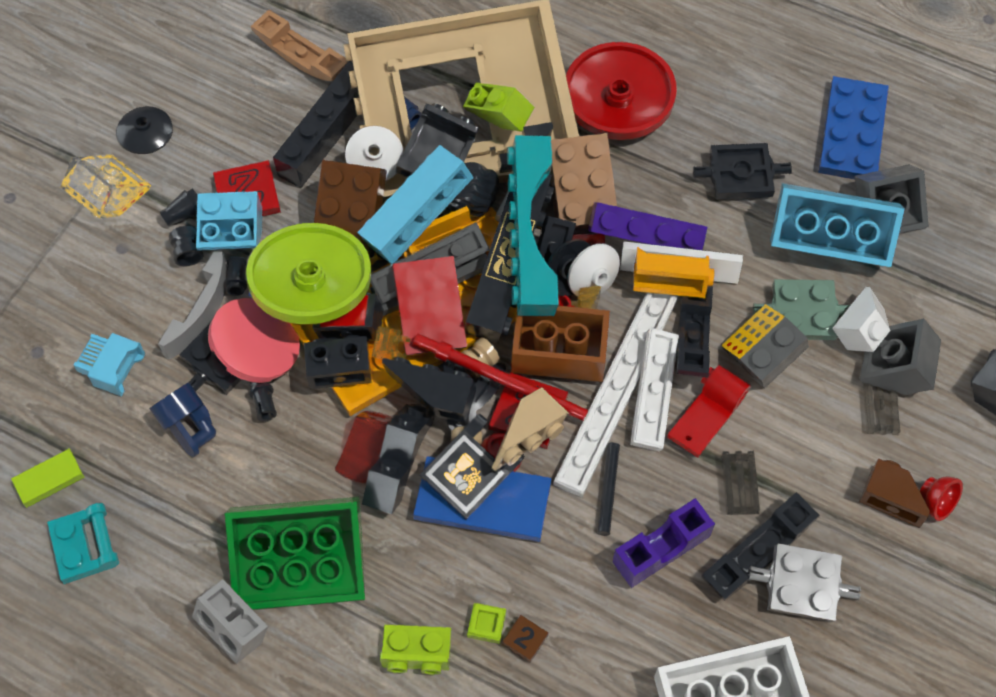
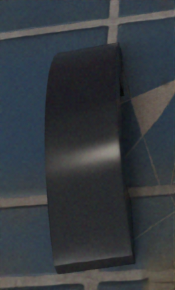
(694, 333)
(757, 550)

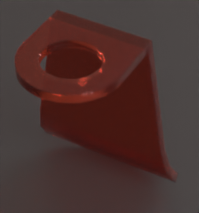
(363, 446)

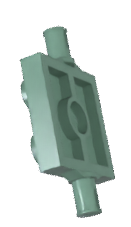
(807, 305)

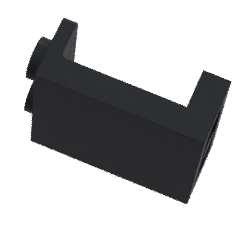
(435, 129)

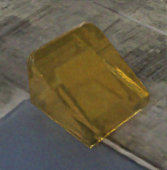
(589, 297)

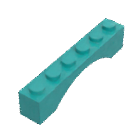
(535, 281)

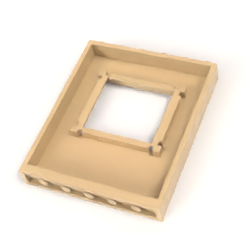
(511, 49)

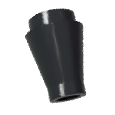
(181, 208)

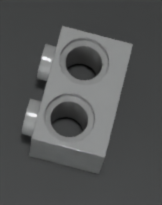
(229, 621)

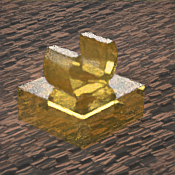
(387, 343)

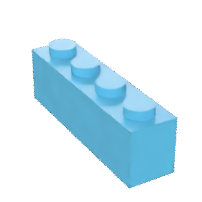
(415, 204)

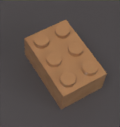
(580, 177)

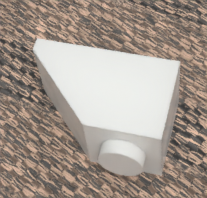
(863, 323)

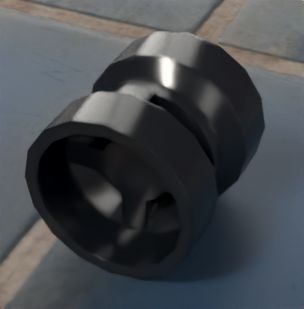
(184, 242)

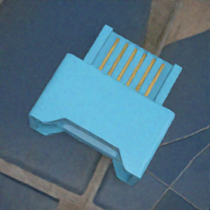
(109, 361)

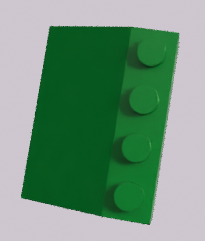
(296, 552)

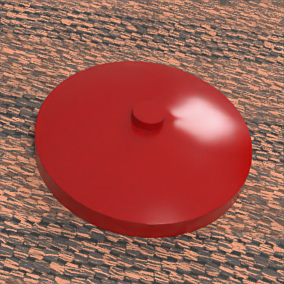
(621, 90)

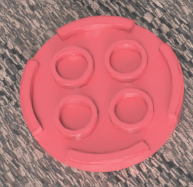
(252, 341)

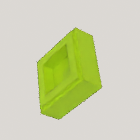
(486, 623)

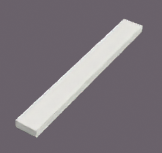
(612, 396)

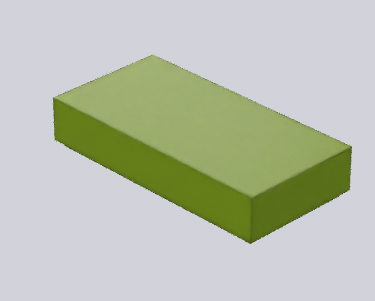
(47, 478)

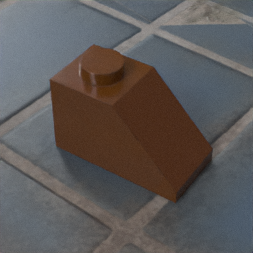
(894, 493)

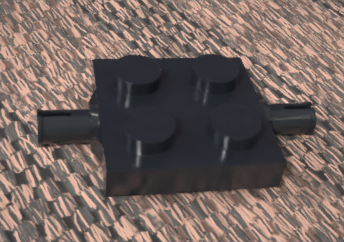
(742, 171)
(207, 365)

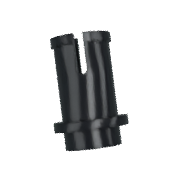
(235, 282)

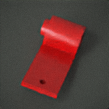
(710, 410)

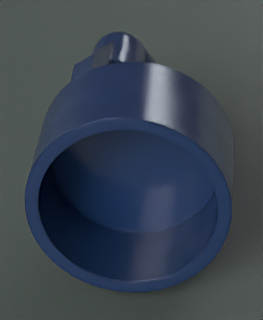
(177, 406)

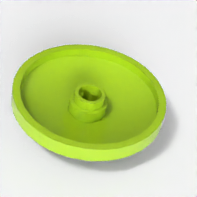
(308, 273)

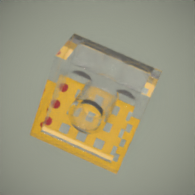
(103, 185)

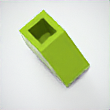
(499, 105)

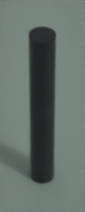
(608, 489)

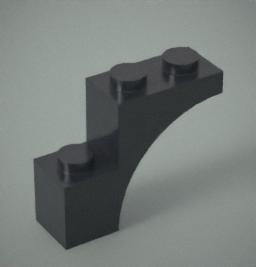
(400, 446)

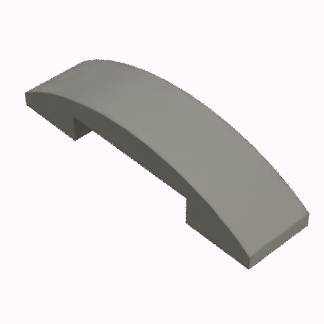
(181, 334)

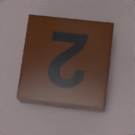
(525, 638)

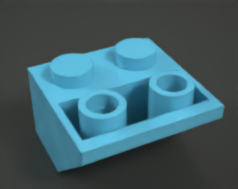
(228, 220)

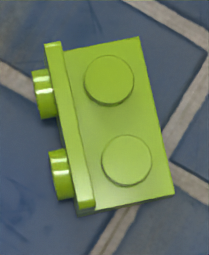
(416, 648)

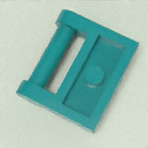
(72, 545)

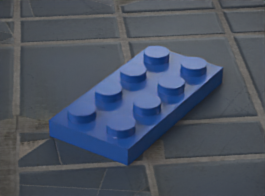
(853, 128)
(511, 510)

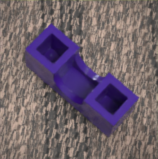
(650, 553)

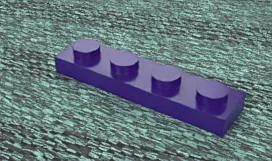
(645, 227)

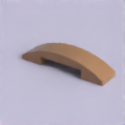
(296, 49)

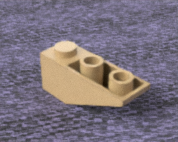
(533, 422)

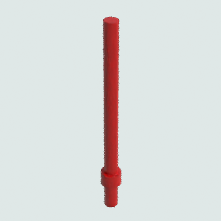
(444, 352)

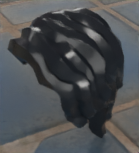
(479, 192)

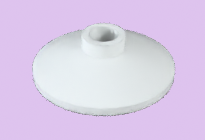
(375, 136)
(594, 267)

